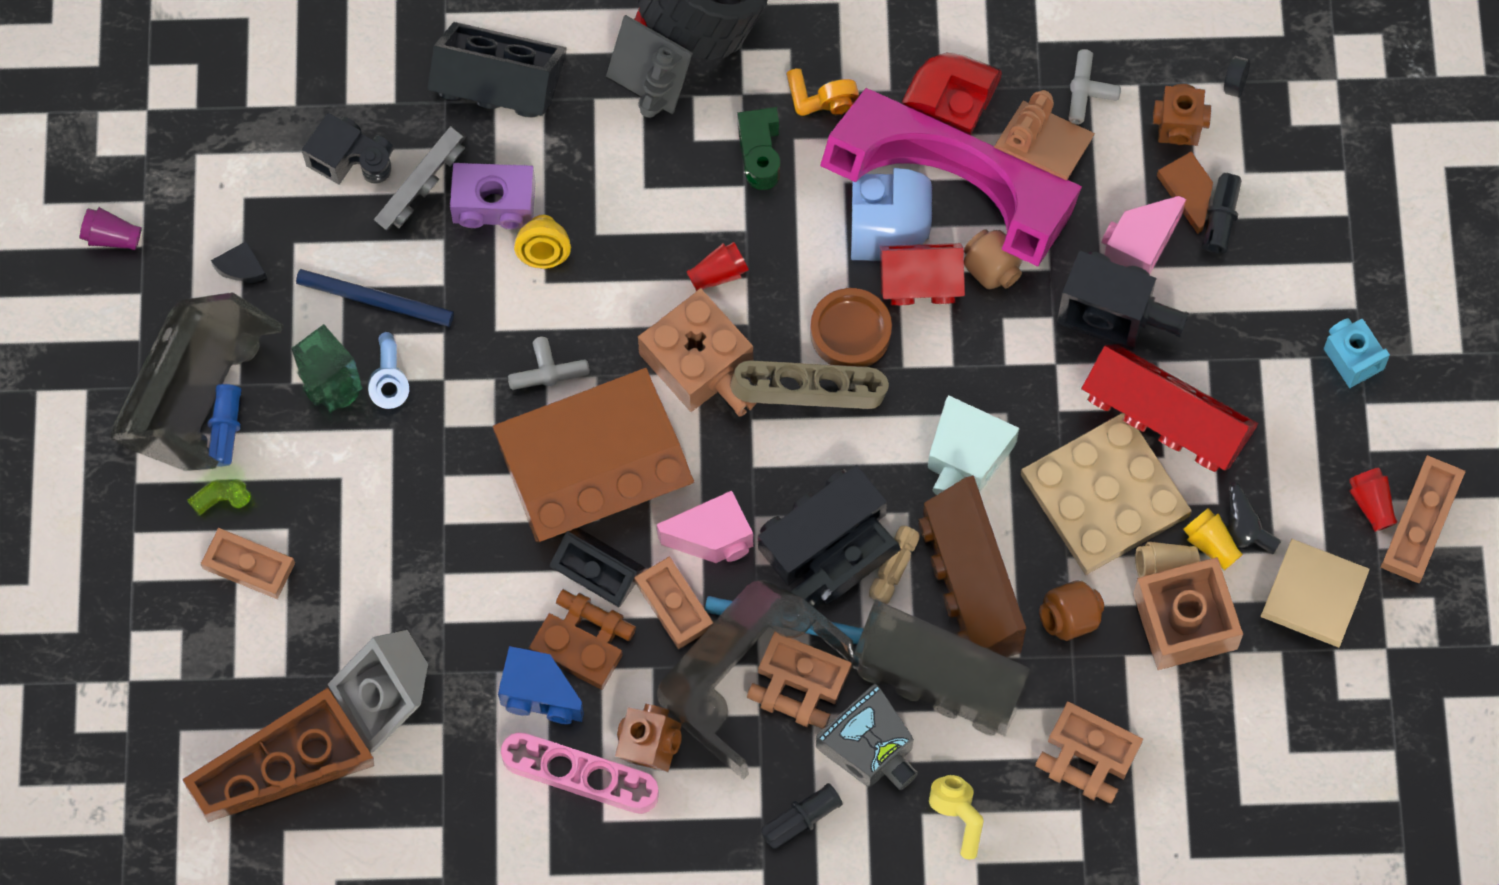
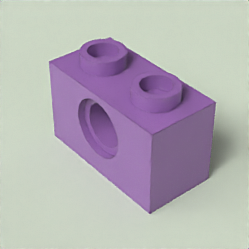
(476, 181)

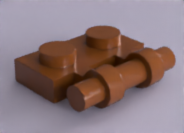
(578, 651)

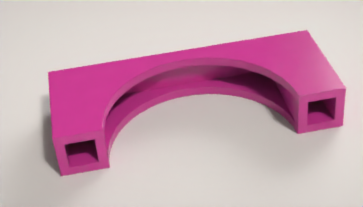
(888, 133)

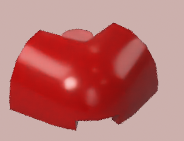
(953, 90)

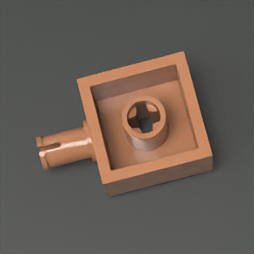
(696, 374)

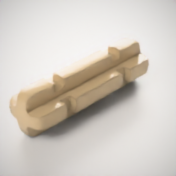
(892, 569)

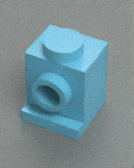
(1353, 363)

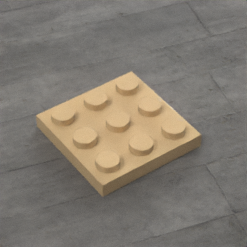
(1105, 493)

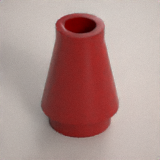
(719, 267)
(1374, 498)

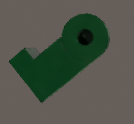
(758, 156)

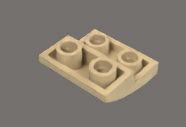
(1315, 593)

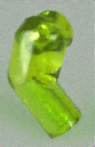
(220, 490)

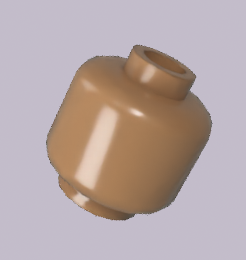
(989, 262)

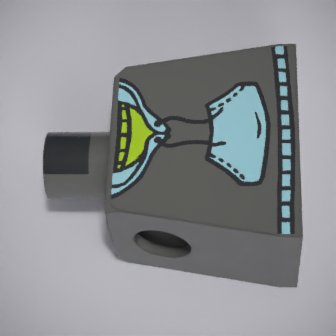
(869, 741)

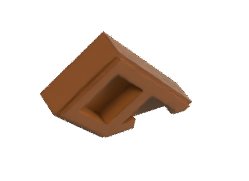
(1190, 181)

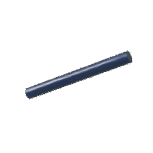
(375, 297)

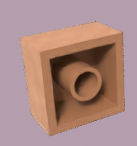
(1187, 613)

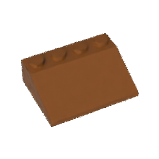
(592, 454)

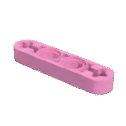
(578, 776)

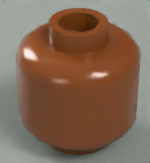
(1071, 610)

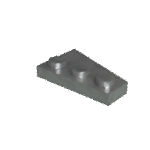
(421, 179)

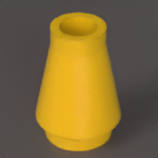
(1212, 538)

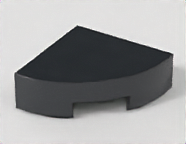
(239, 265)

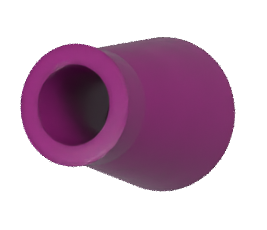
(108, 230)

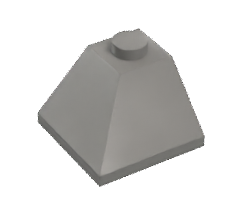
(381, 686)

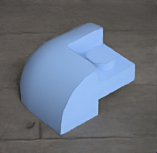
(889, 212)

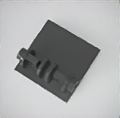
(649, 66)

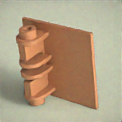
(1044, 138)

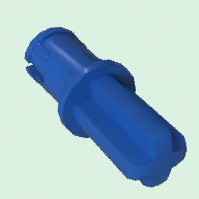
(224, 423)

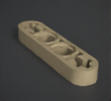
(808, 378)

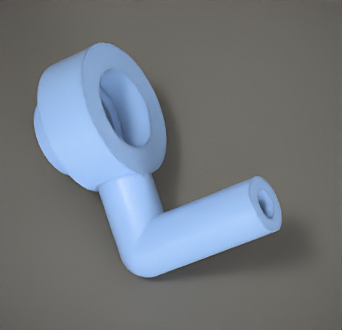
(388, 373)

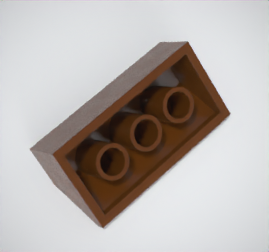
(972, 569)

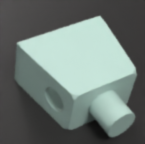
(969, 445)

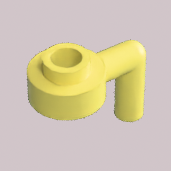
(954, 797)

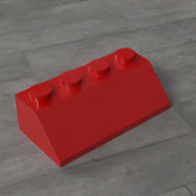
(1168, 406)

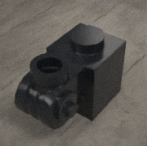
(340, 145)

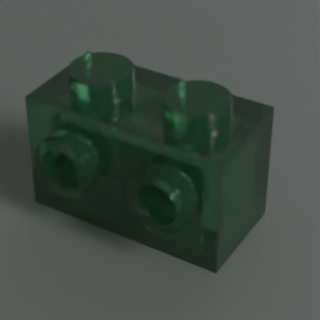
(326, 370)

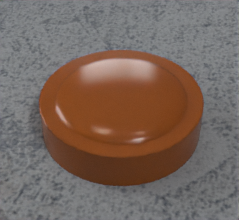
(850, 328)

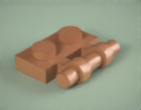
(804, 669)
(1094, 741)

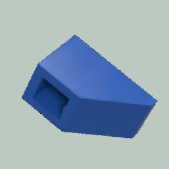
(537, 685)

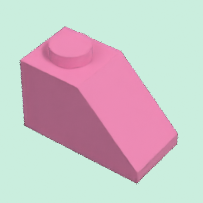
(1143, 233)
(709, 530)

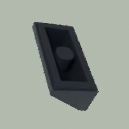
(596, 566)

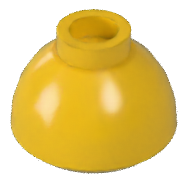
(542, 243)

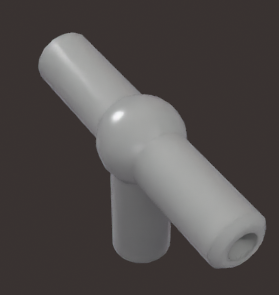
(1083, 87)
(548, 372)

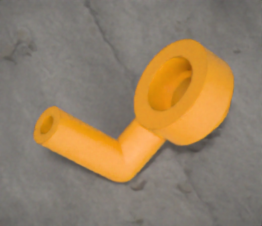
(833, 96)

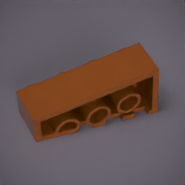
(285, 757)

